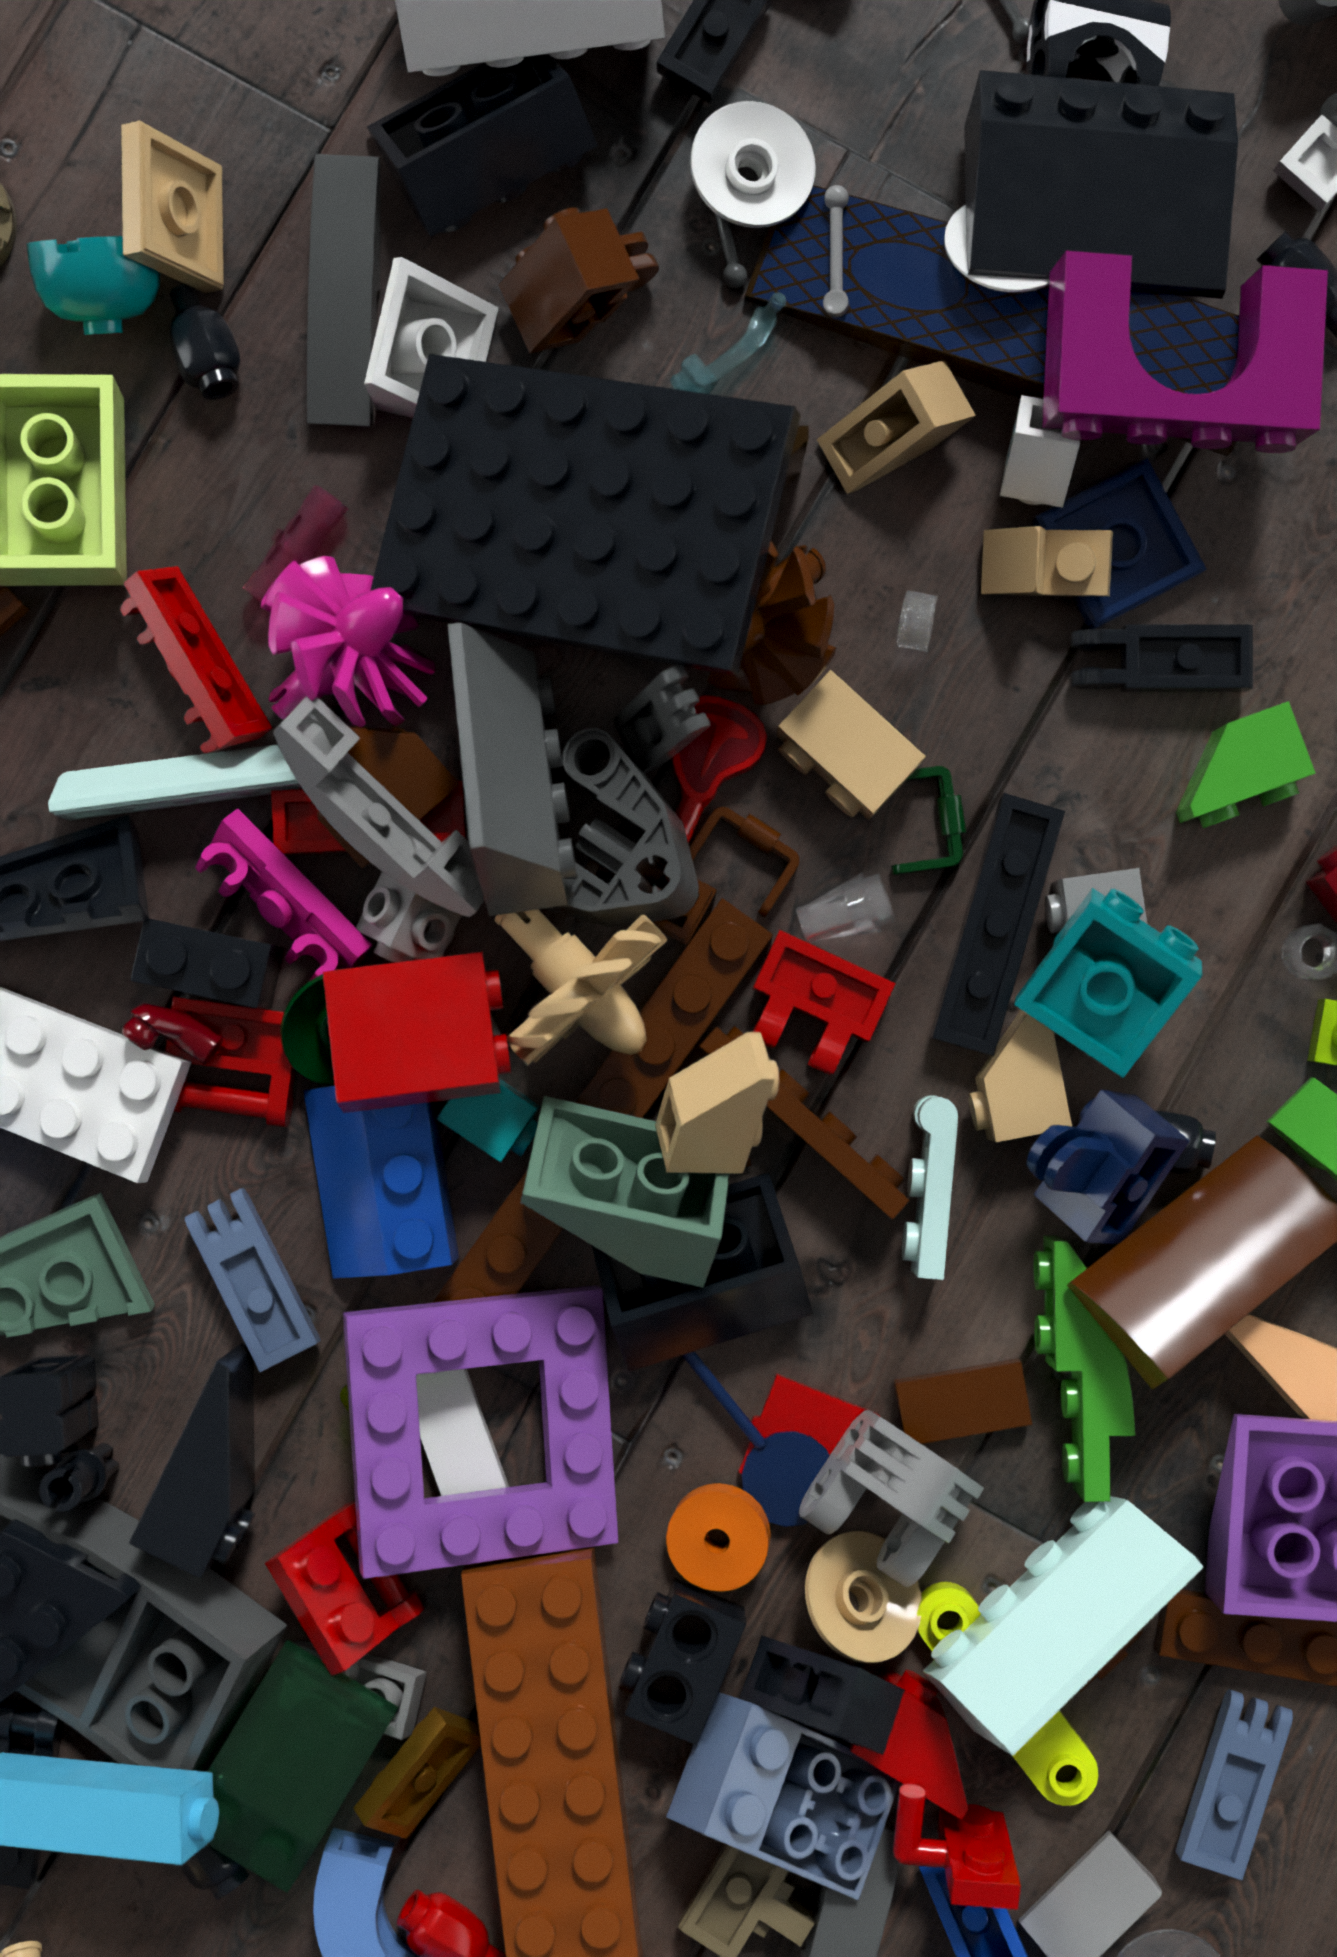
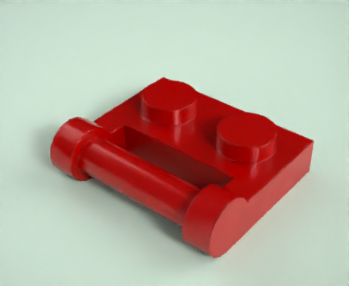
(248, 1045)
(330, 1597)

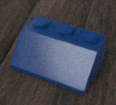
(381, 1187)

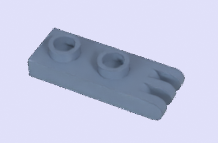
(253, 1281)
(1234, 1785)

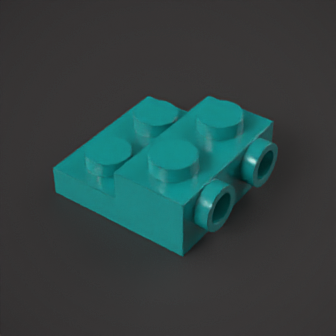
(1111, 980)

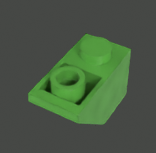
(1244, 760)

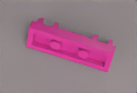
(283, 895)

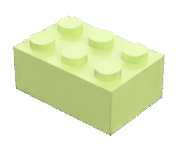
(62, 480)

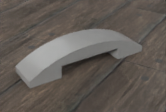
(372, 818)

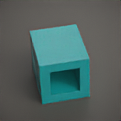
(494, 1121)

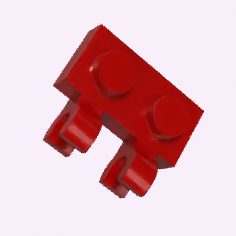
(824, 988)

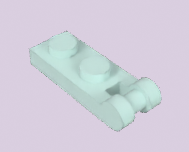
(931, 1183)

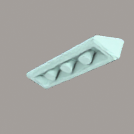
(171, 783)

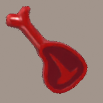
(718, 754)

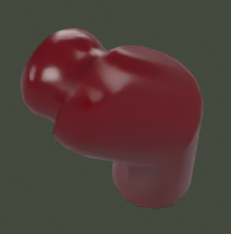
(174, 1025)

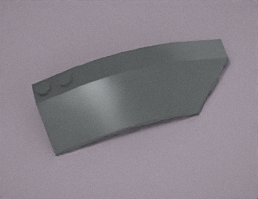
(163, 1667)

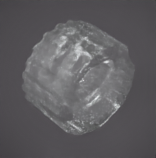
(916, 621)
(1293, 956)

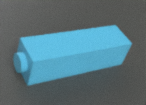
(105, 1808)

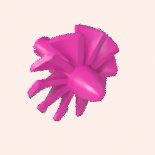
(340, 639)

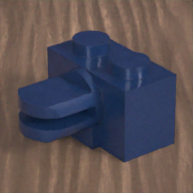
(1106, 1166)

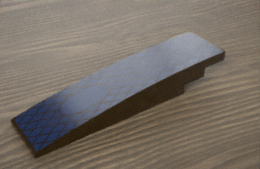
(924, 309)

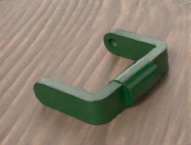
(950, 819)

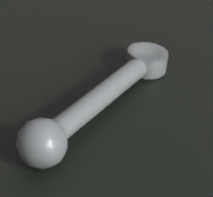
(836, 300)

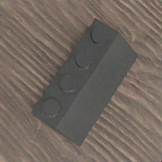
(508, 773)

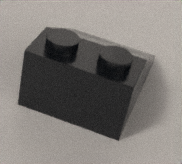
(210, 1476)

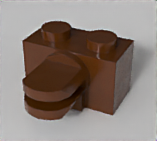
(574, 277)

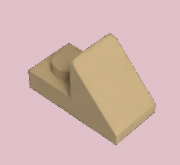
(1046, 562)

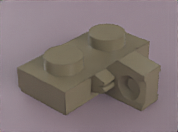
(741, 1898)

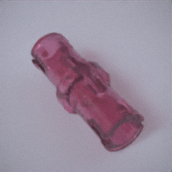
(298, 540)

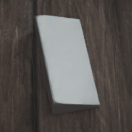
(1092, 1902)

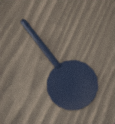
(778, 1466)

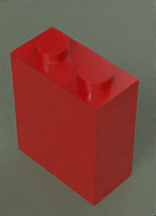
(414, 1032)

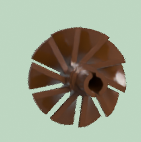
(787, 630)

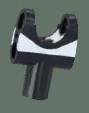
(1117, 36)

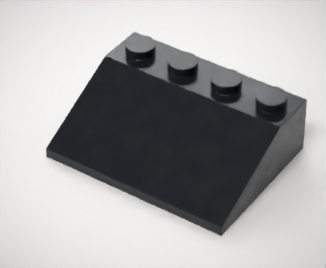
(1100, 173)

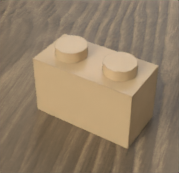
(847, 747)

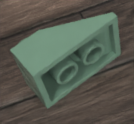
(611, 1188)

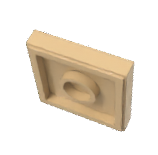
(171, 208)

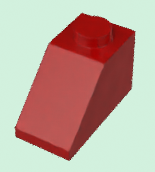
(920, 1745)

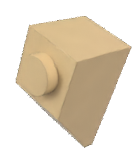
(896, 425)
(1021, 1084)

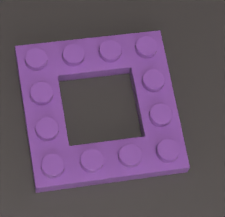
(567, 1512)

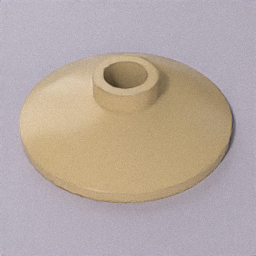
(886, 1609)

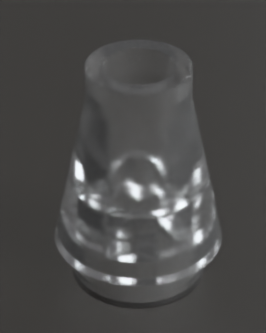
(848, 910)

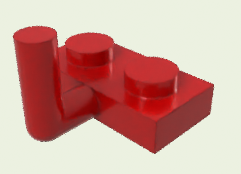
(971, 1850)

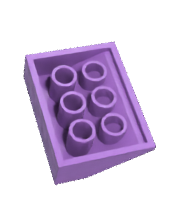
(1276, 1520)

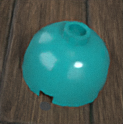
(91, 282)

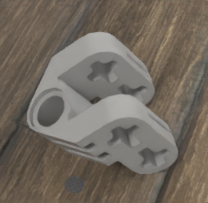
(904, 1475)

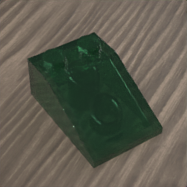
(292, 1763)

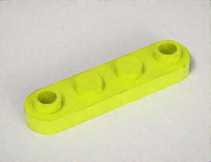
(1053, 1744)

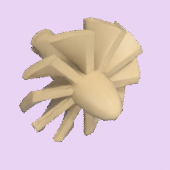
(581, 986)

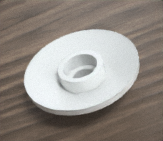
(755, 138)

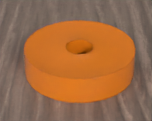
(714, 1565)

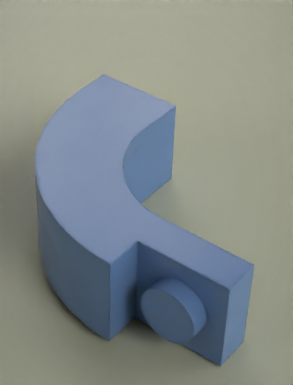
(350, 1899)

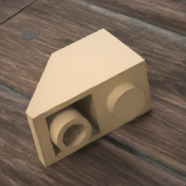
(717, 1108)

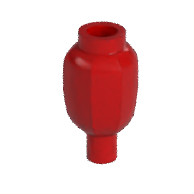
(444, 1927)

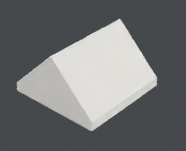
(419, 319)

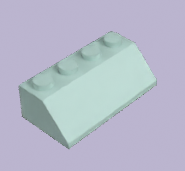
(1059, 1621)

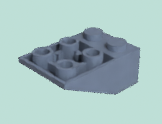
(784, 1795)

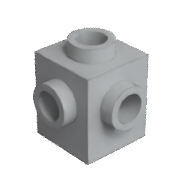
(405, 923)

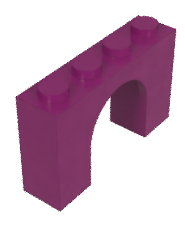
(1101, 387)

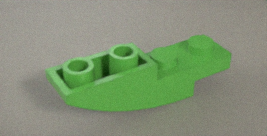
(1099, 1386)

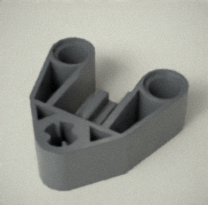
(636, 866)

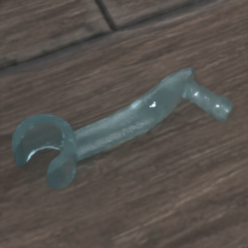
(702, 378)

